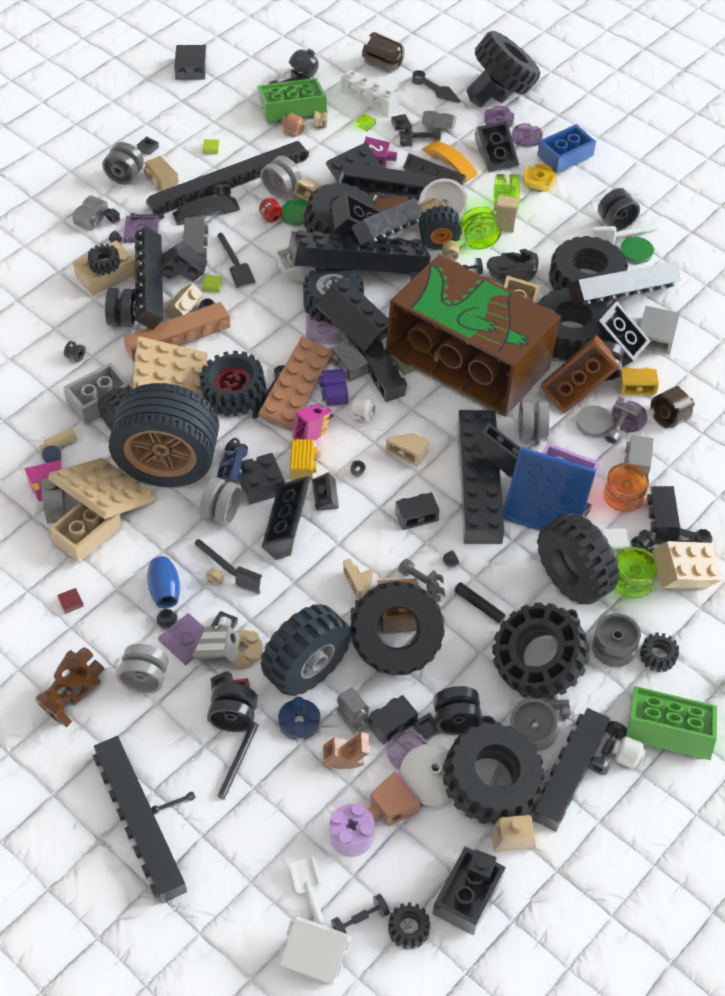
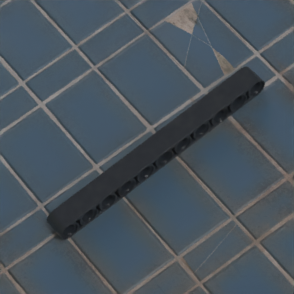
(232, 175)

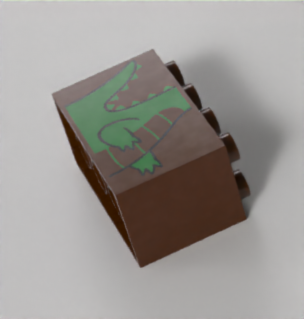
(486, 336)

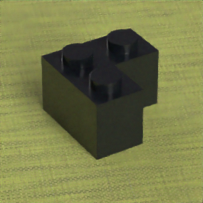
(486, 87)
(184, 260)

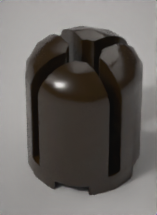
(383, 52)

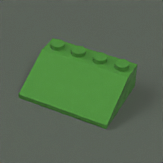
(294, 97)
(672, 723)

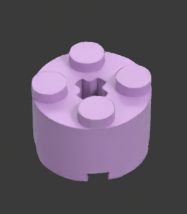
(350, 818)

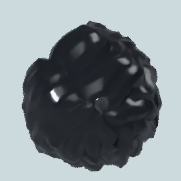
(512, 264)

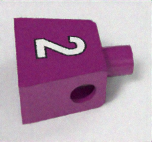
(381, 150)

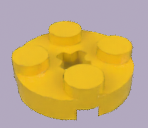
(542, 183)

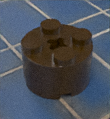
(672, 407)

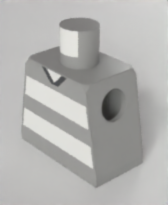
(218, 644)

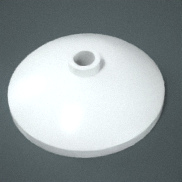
(448, 191)
(421, 779)

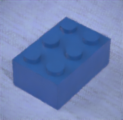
(566, 148)

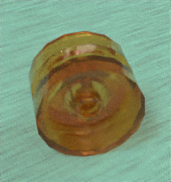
(626, 487)

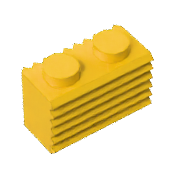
(639, 381)
(302, 458)

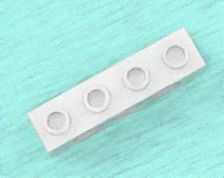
(369, 93)

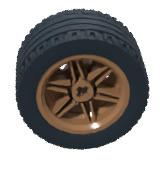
(164, 435)

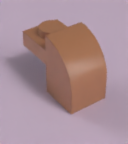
(344, 753)

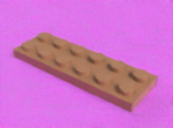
(295, 383)

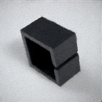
(260, 478)

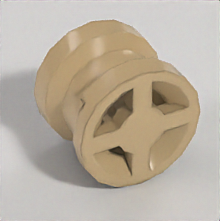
(319, 119)
(450, 250)

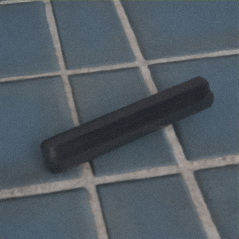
(479, 602)

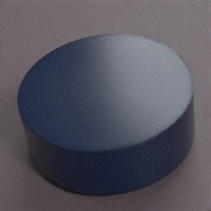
(51, 453)

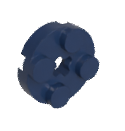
(299, 729)

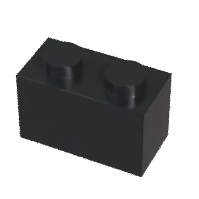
(417, 511)
(392, 718)

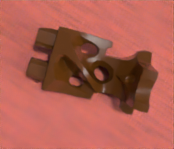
(63, 688)

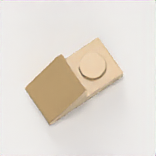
(358, 581)

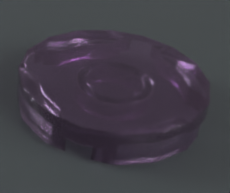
(499, 114)
(526, 135)
(630, 425)
(404, 740)

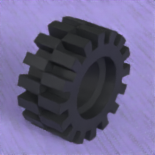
(103, 266)
(659, 642)
(399, 935)

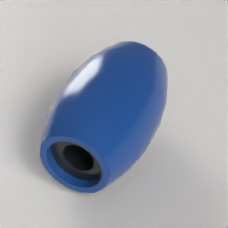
(163, 582)

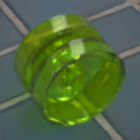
(508, 189)
(480, 228)
(636, 572)

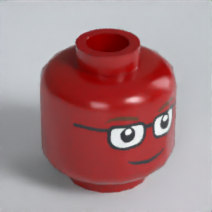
(270, 210)

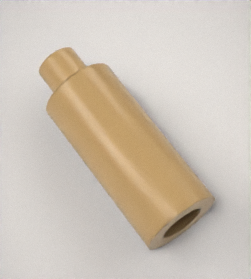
(60, 439)

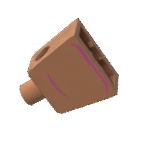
(393, 800)

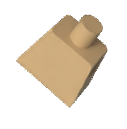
(514, 832)

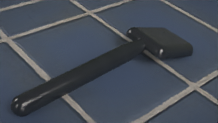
(240, 272)
(244, 578)

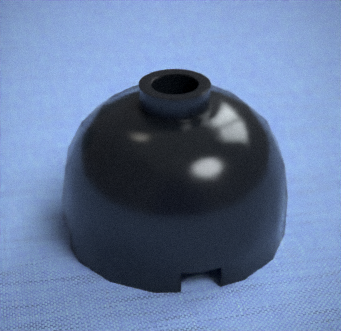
(305, 61)

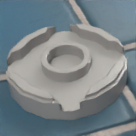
(594, 420)

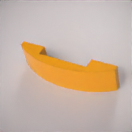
(451, 157)

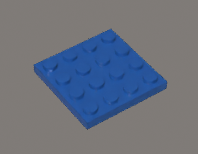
(546, 489)

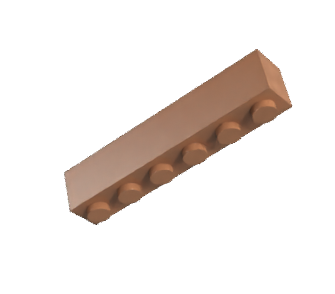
(183, 328)

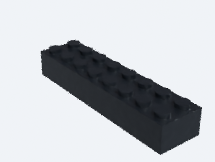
(347, 253)
(479, 482)

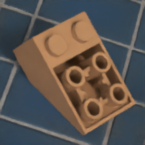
(398, 619)

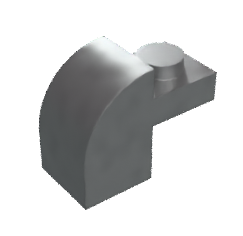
(52, 501)

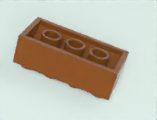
(580, 374)

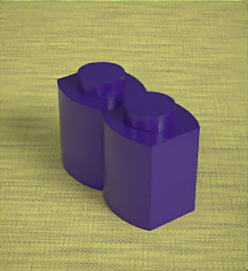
(334, 387)

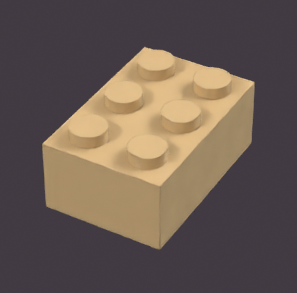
(97, 283)
(82, 531)
(687, 565)

